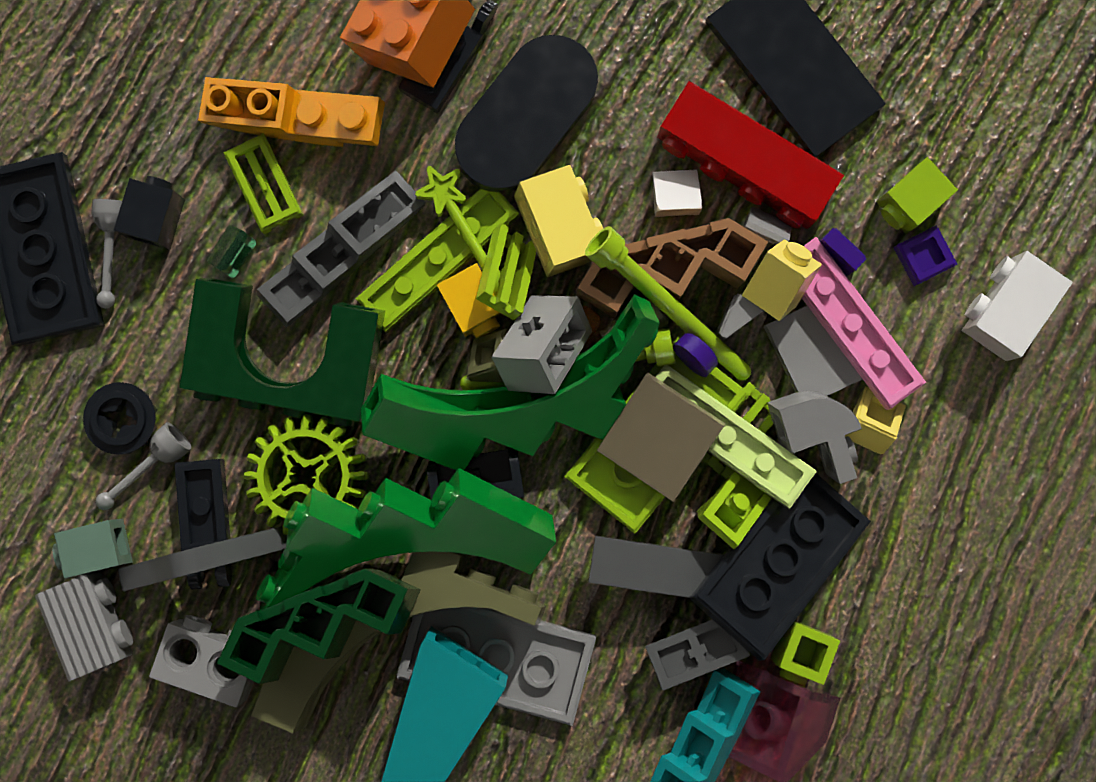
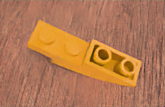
(291, 113)

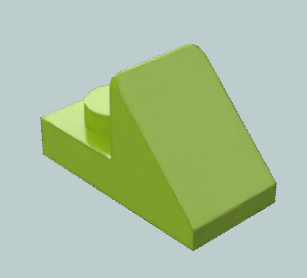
(733, 509)

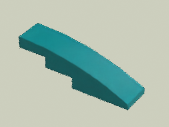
(709, 731)

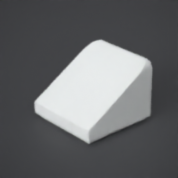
(676, 193)

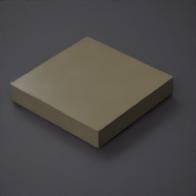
(661, 437)

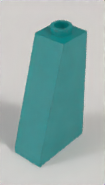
(442, 710)

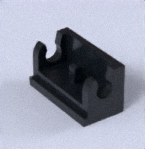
(496, 467)

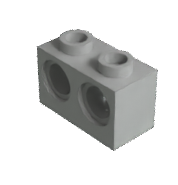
(204, 674)

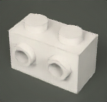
(1015, 305)

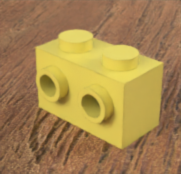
(557, 218)

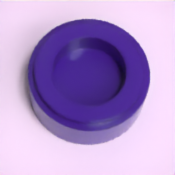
(696, 354)

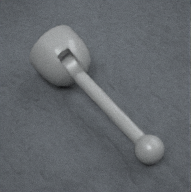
(105, 216)
(166, 445)

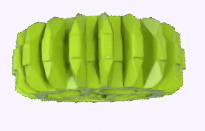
(292, 457)

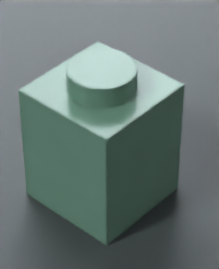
(91, 548)

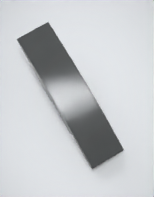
(340, 249)
(649, 566)

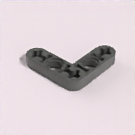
(202, 558)

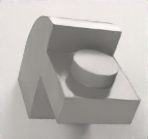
(818, 420)

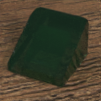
(231, 251)

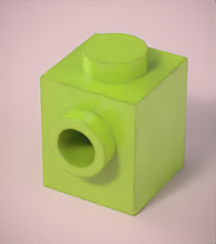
(805, 654)

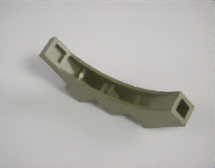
(442, 585)

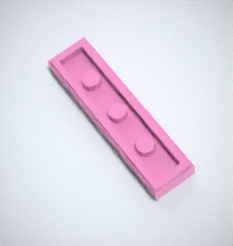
(859, 332)

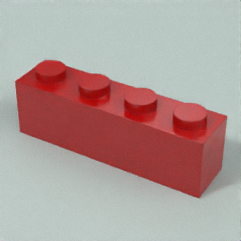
(748, 156)

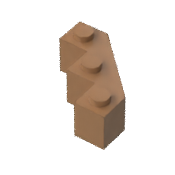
(673, 259)

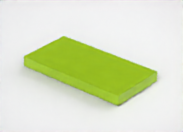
(619, 490)

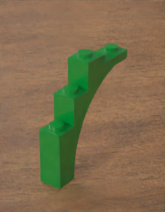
(454, 423)
(460, 518)

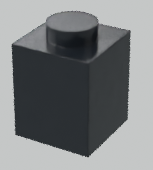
(150, 212)

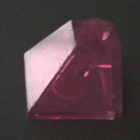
(784, 724)

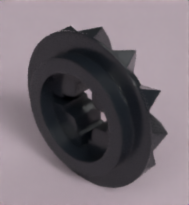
(102, 429)

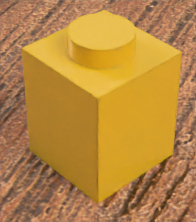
(469, 313)

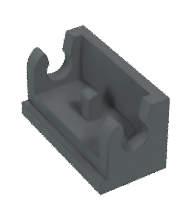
(693, 653)

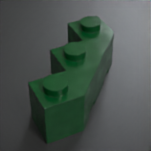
(316, 622)

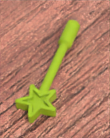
(445, 195)

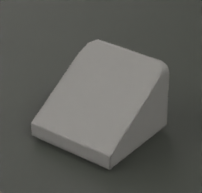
(767, 227)
(736, 315)

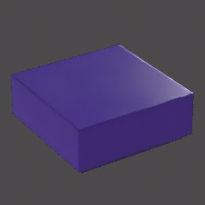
(842, 251)
(925, 255)

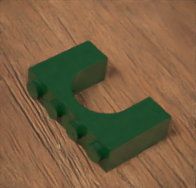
(220, 365)

